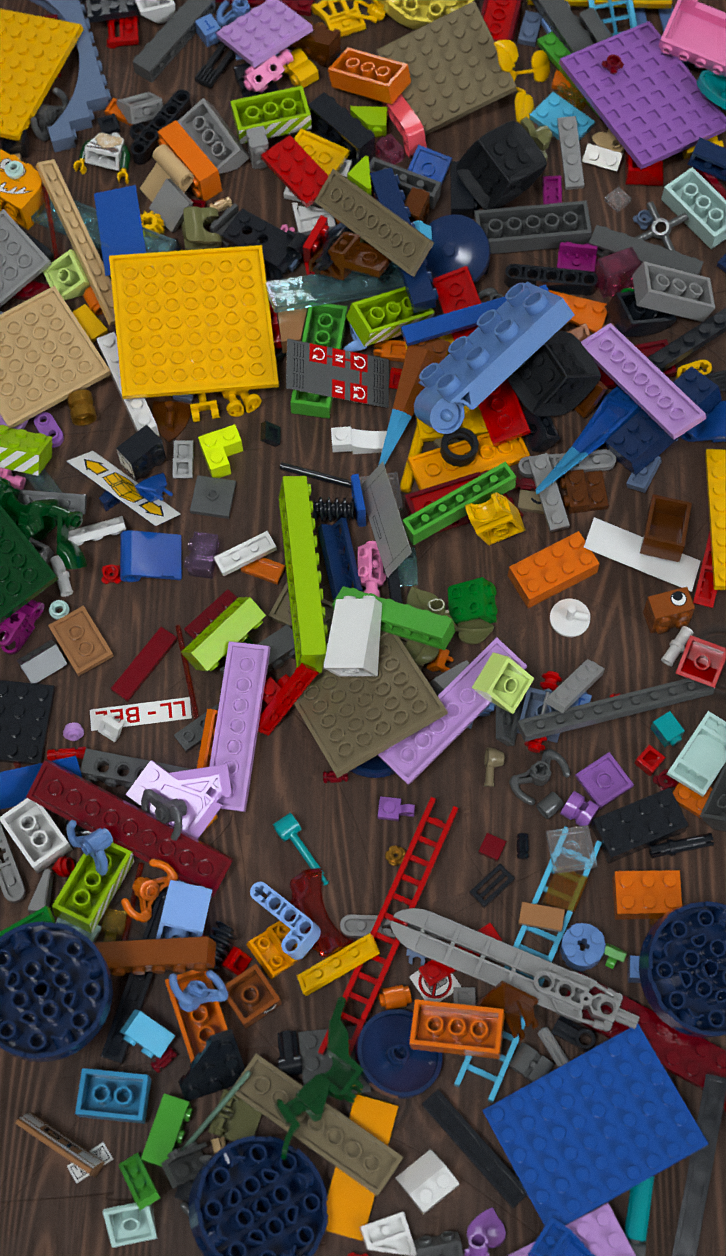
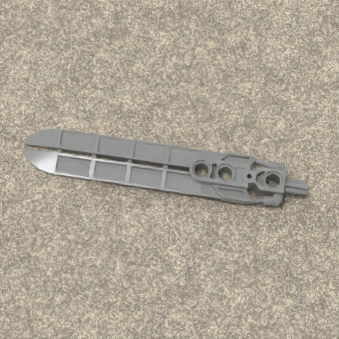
(517, 959)

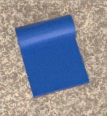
(711, 428)
(149, 556)

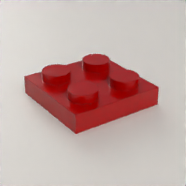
(317, 237)

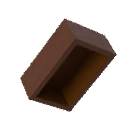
(666, 528)

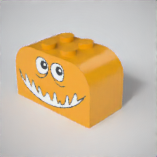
(22, 195)

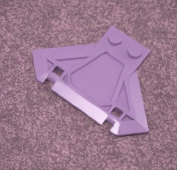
(191, 788)

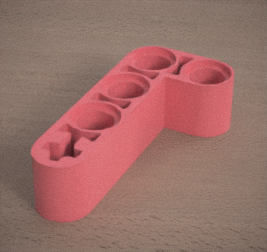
(407, 124)

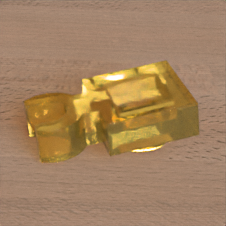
(572, 95)

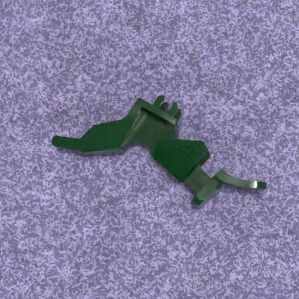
(336, 1082)

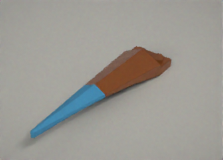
(416, 359)

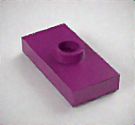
(552, 189)

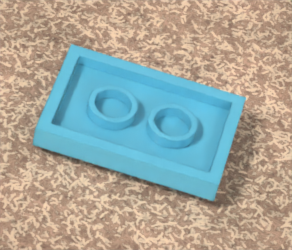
(556, 107)

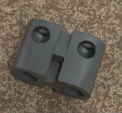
(530, 1063)

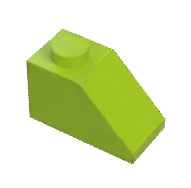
(371, 118)

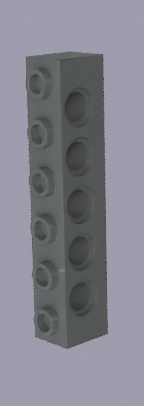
(94, 760)

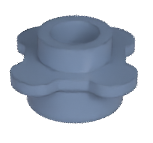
(643, 214)

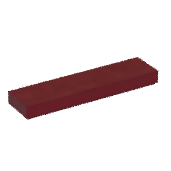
(144, 664)

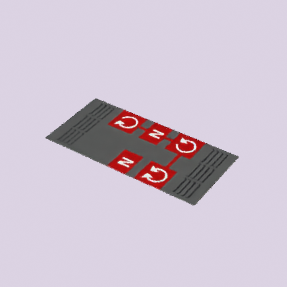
(337, 373)

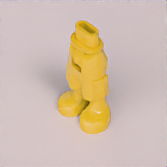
(235, 407)

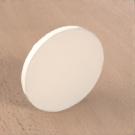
(570, 617)

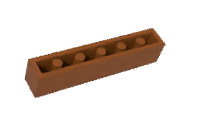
(158, 955)

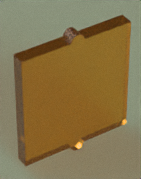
(565, 890)

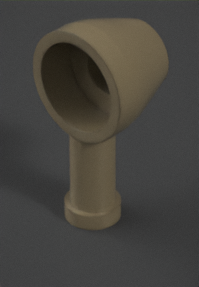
(492, 759)

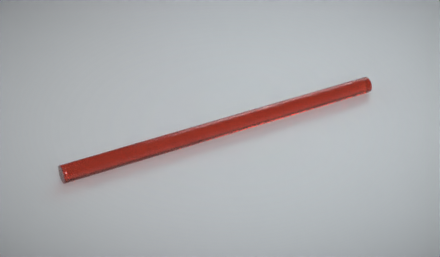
(50, 221)
(187, 673)
(132, 902)

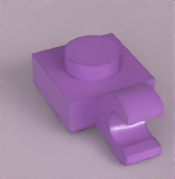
(391, 809)

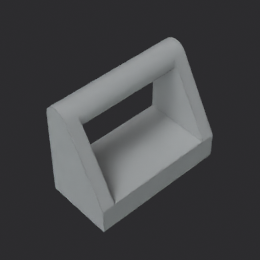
(140, 107)

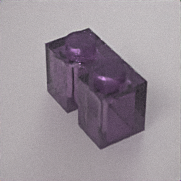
(201, 559)

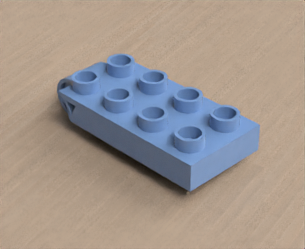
(488, 355)

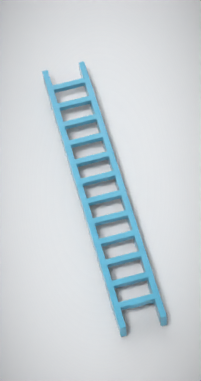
(556, 939)

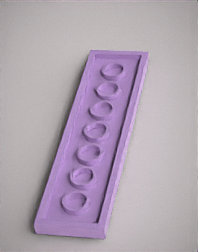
(643, 381)
(463, 706)
(239, 718)

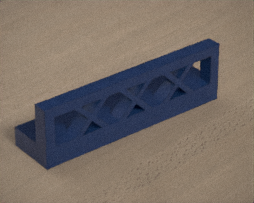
(335, 558)

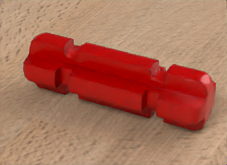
(62, 753)

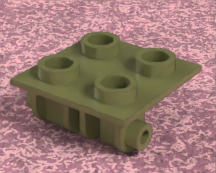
(235, 1119)

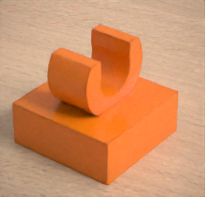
(439, 662)

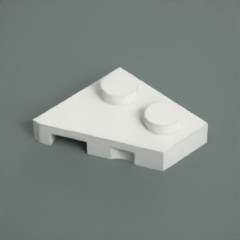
(308, 217)
(389, 1235)

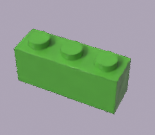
(166, 1129)

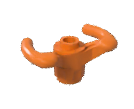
(148, 891)

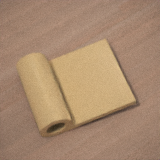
(167, 167)

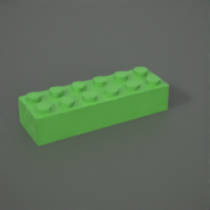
(323, 327)

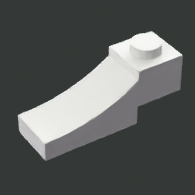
(357, 441)

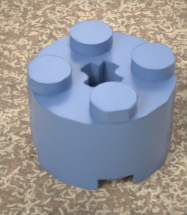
(586, 935)

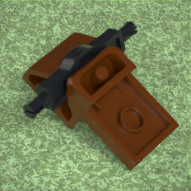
(347, 254)

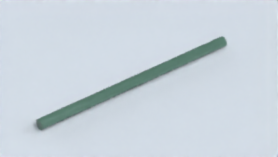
(217, 1109)

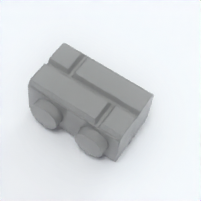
(257, 145)

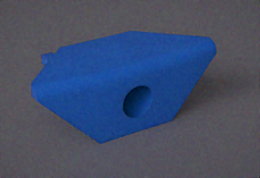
(152, 488)

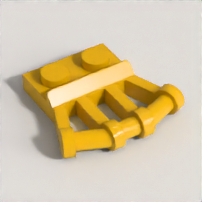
(339, 21)

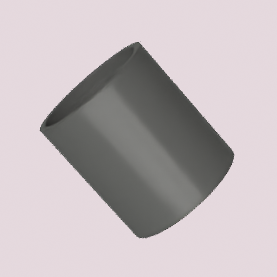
(550, 805)

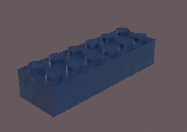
(643, 439)

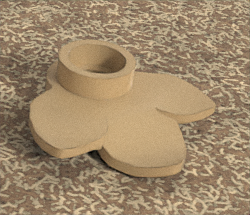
(607, 141)

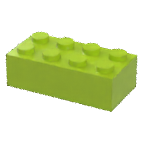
(229, 626)

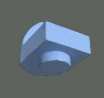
(355, 345)

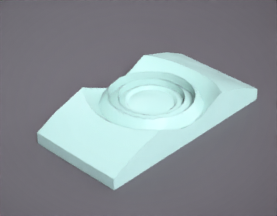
(702, 755)

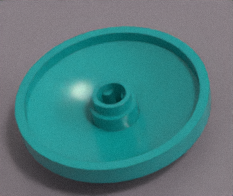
(713, 87)

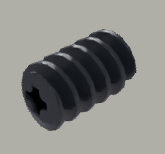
(333, 509)
(221, 937)

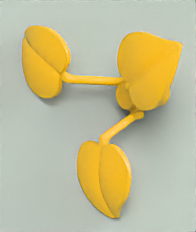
(507, 56)

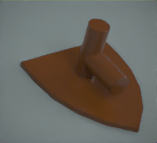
(171, 418)

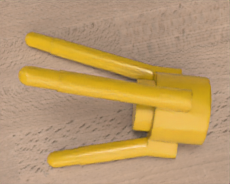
(374, 10)

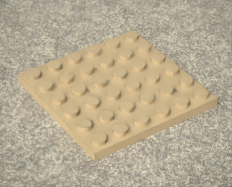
(43, 357)

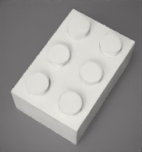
(35, 834)

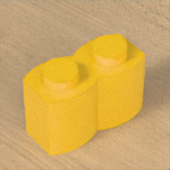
(301, 69)

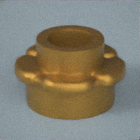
(389, 855)

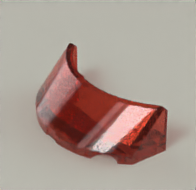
(309, 900)

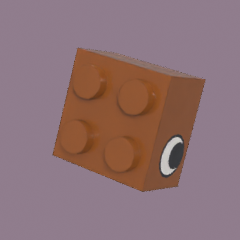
(668, 610)
(251, 996)

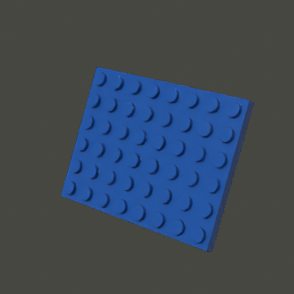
(594, 1128)

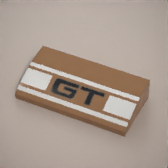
(61, 1143)

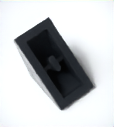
(16, 147)

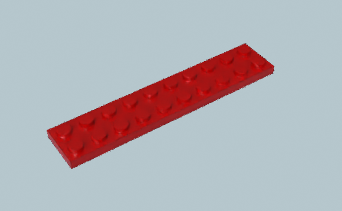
(501, 408)

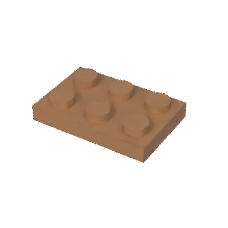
(80, 640)

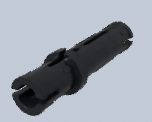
(672, 847)

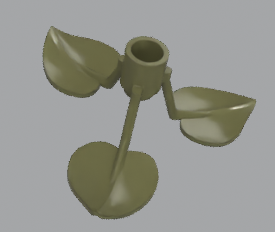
(470, 631)

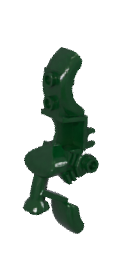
(39, 520)

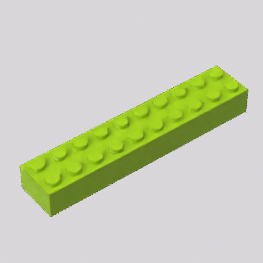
(302, 572)

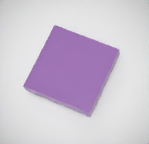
(604, 780)

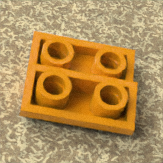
(269, 952)

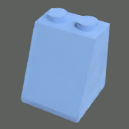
(184, 911)

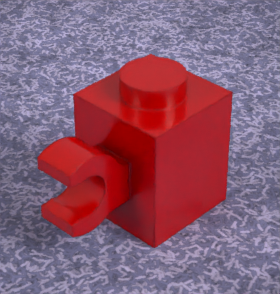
(272, 688)

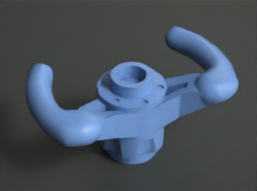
(239, 8)
(92, 845)
(197, 992)

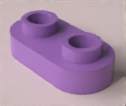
(49, 427)

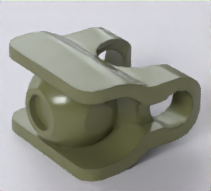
(193, 229)

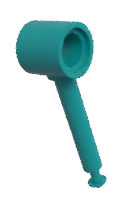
(287, 829)

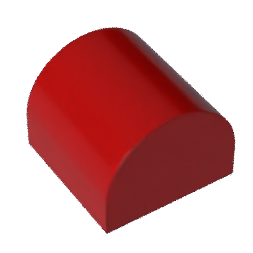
(236, 961)

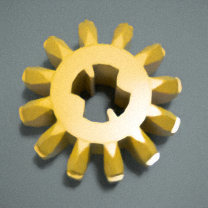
(152, 222)

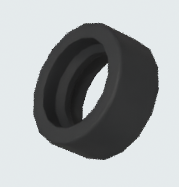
(459, 460)

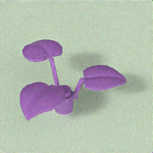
(484, 1233)

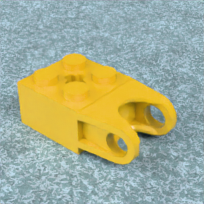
(495, 519)

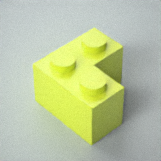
(217, 447)

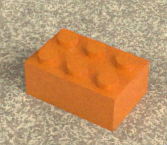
(645, 893)

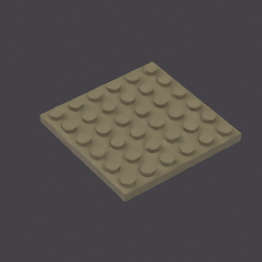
(450, 68)
(369, 714)

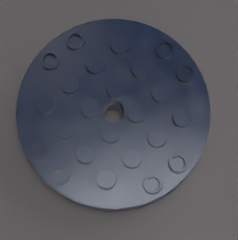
(675, 972)
(75, 997)
(251, 1174)

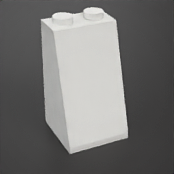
(354, 637)

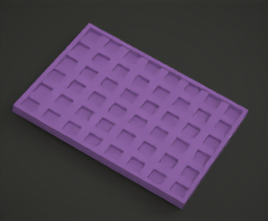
(648, 102)

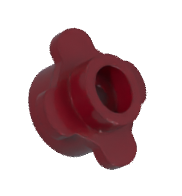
(613, 63)
(663, 776)

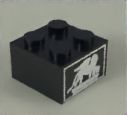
(141, 453)

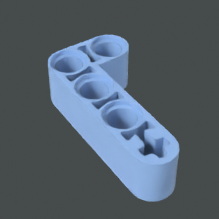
(284, 913)

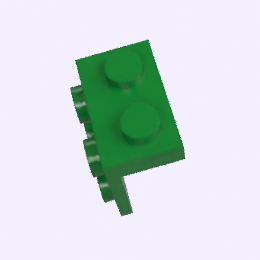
(472, 601)

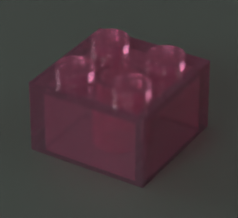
(616, 271)

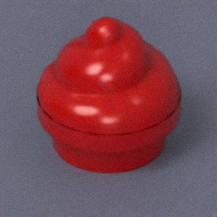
(63, 866)

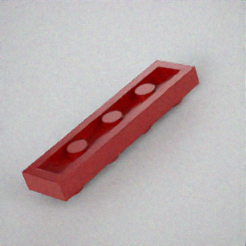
(286, 698)
(435, 972)

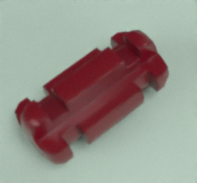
(525, 484)
(333, 778)
(164, 1060)

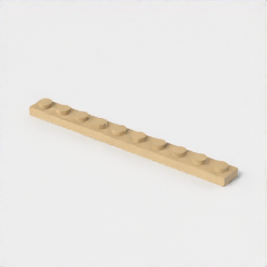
(78, 236)

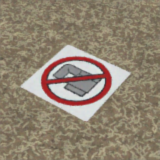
(438, 991)

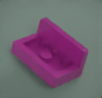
(577, 256)

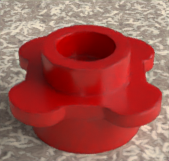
(107, 570)

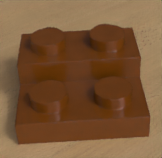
(584, 491)

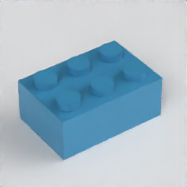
(113, 1096)

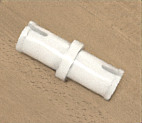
(63, 575)
(677, 646)

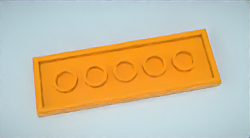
(431, 469)
(349, 1201)

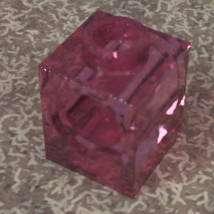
(389, 150)

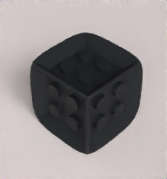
(501, 165)
(555, 376)

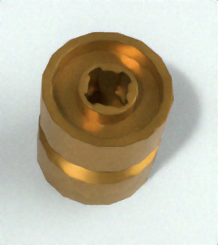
(81, 407)

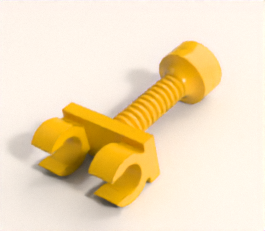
(204, 405)

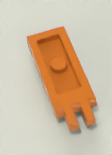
(391, 350)

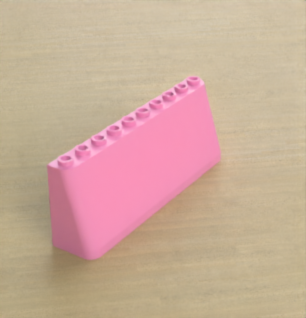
(697, 35)

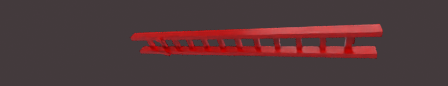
(384, 915)

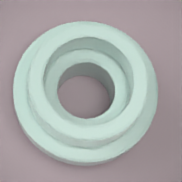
(16, 173)
(56, 605)

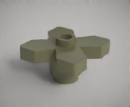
(540, 135)

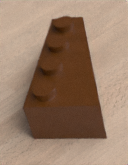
(320, 45)

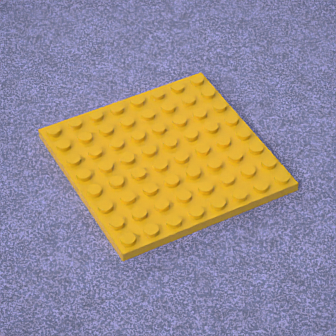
(192, 322)

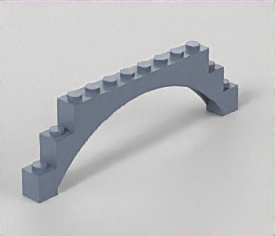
(90, 90)

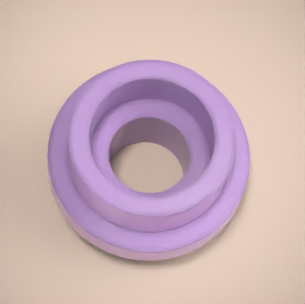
(73, 731)

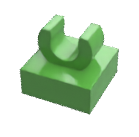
(614, 954)

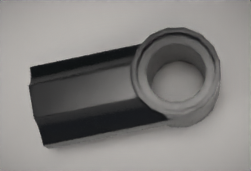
(572, 1032)
(289, 1058)

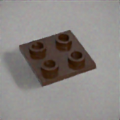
(515, 1003)

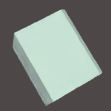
(129, 1224)

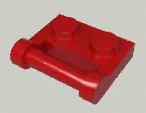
(128, 32)

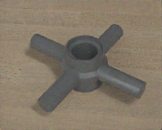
(657, 221)

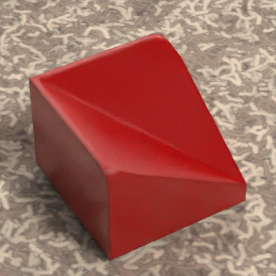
(649, 760)

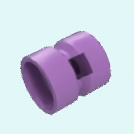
(579, 809)

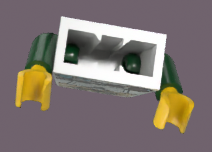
(107, 152)

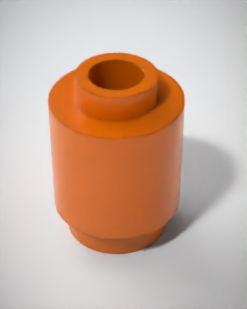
(92, 301)
(395, 997)

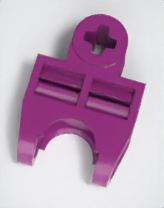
(16, 626)

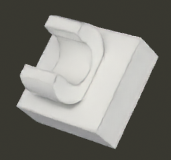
(110, 727)

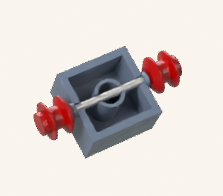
(536, 705)

